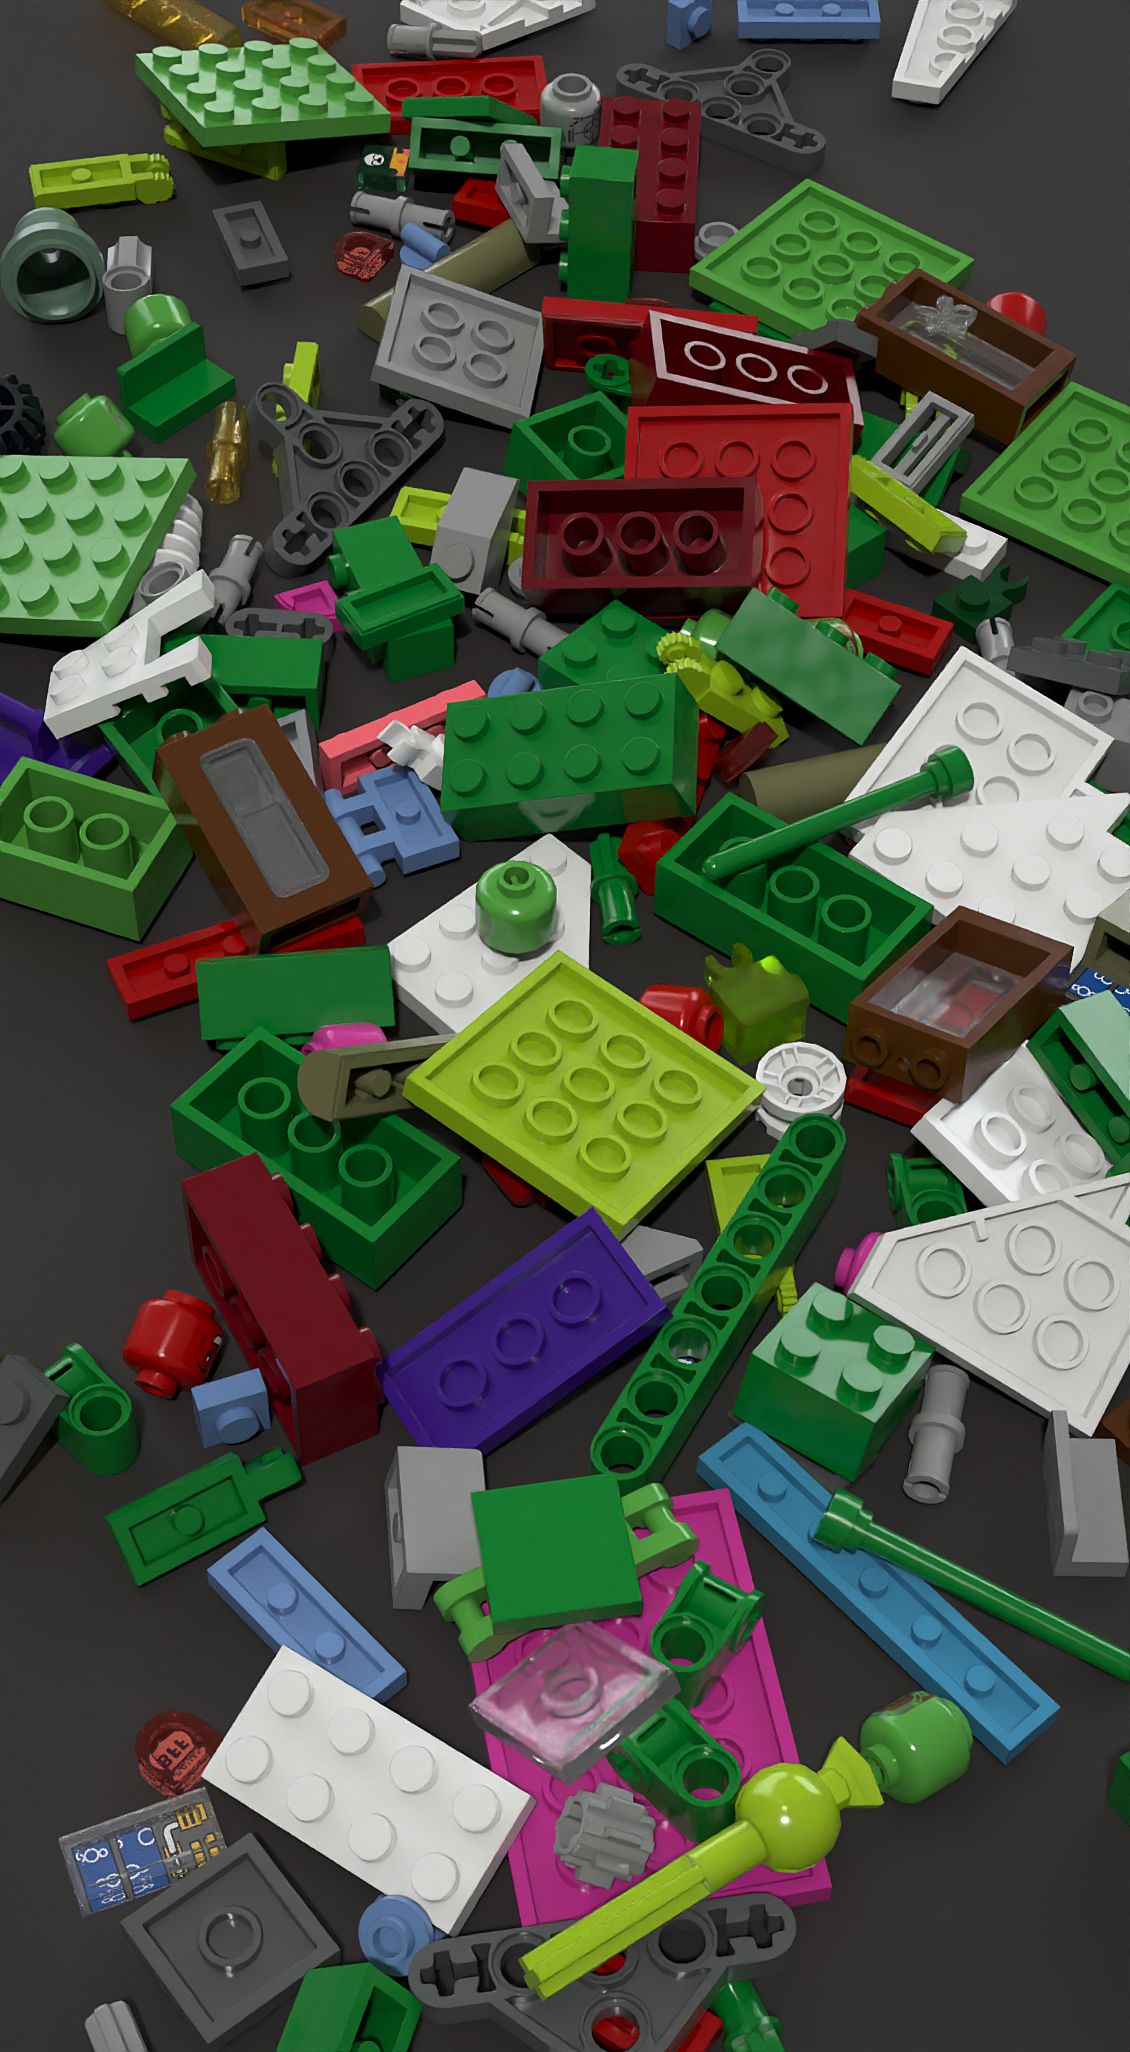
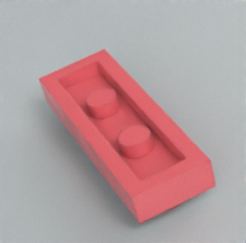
(362, 752)

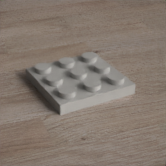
(460, 348)

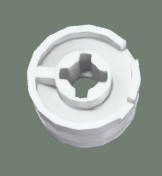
(804, 1071)

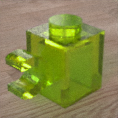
(759, 1003)

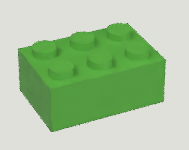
(87, 848)

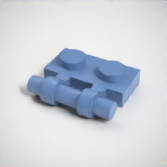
(406, 820)

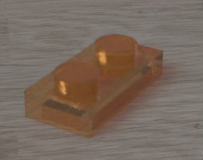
(295, 20)

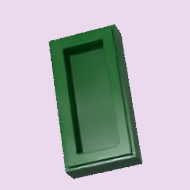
(399, 606)

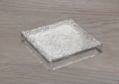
(574, 1699)

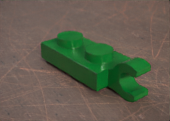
(196, 1512)

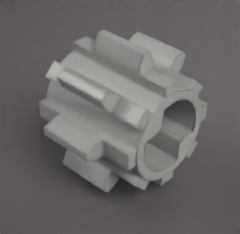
(604, 1835)

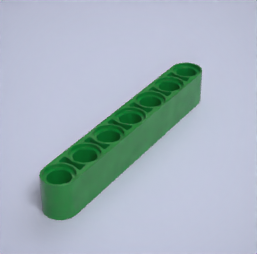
(728, 1280)

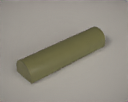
(480, 265)
(807, 785)
(363, 1078)

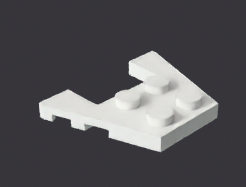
(495, 19)
(128, 661)

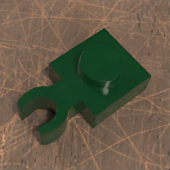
(975, 601)

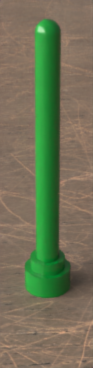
(943, 776)
(851, 1526)

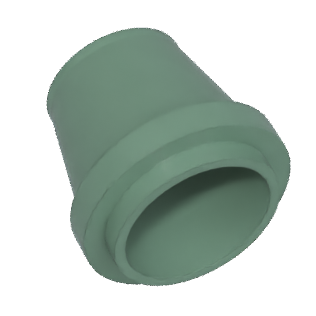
(54, 284)

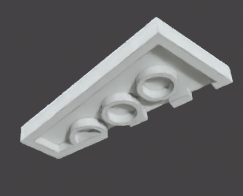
(944, 44)

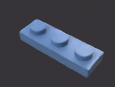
(808, 19)
(296, 1611)

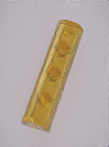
(179, 22)

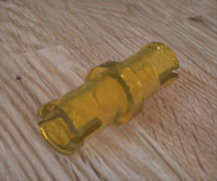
(227, 453)

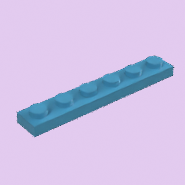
(881, 1598)

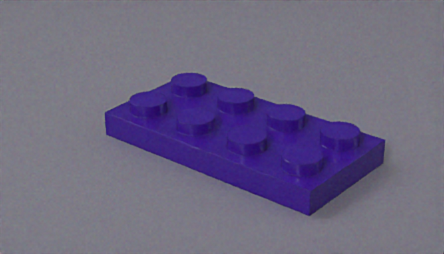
(522, 1340)

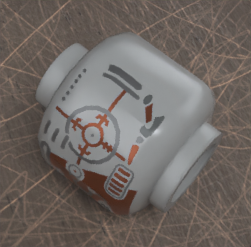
(574, 106)

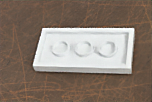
(369, 1789)

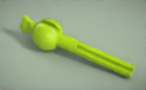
(781, 1821)

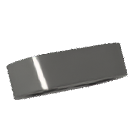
(283, 625)

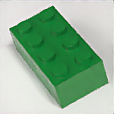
(570, 758)
(807, 906)
(361, 1182)

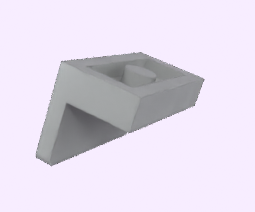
(528, 197)
(1083, 1503)
(430, 1519)

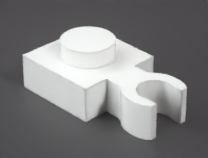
(417, 750)

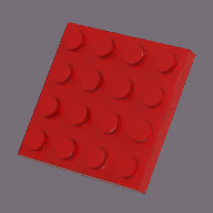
(802, 472)

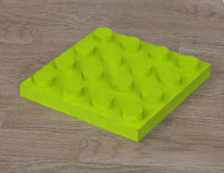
(584, 1093)

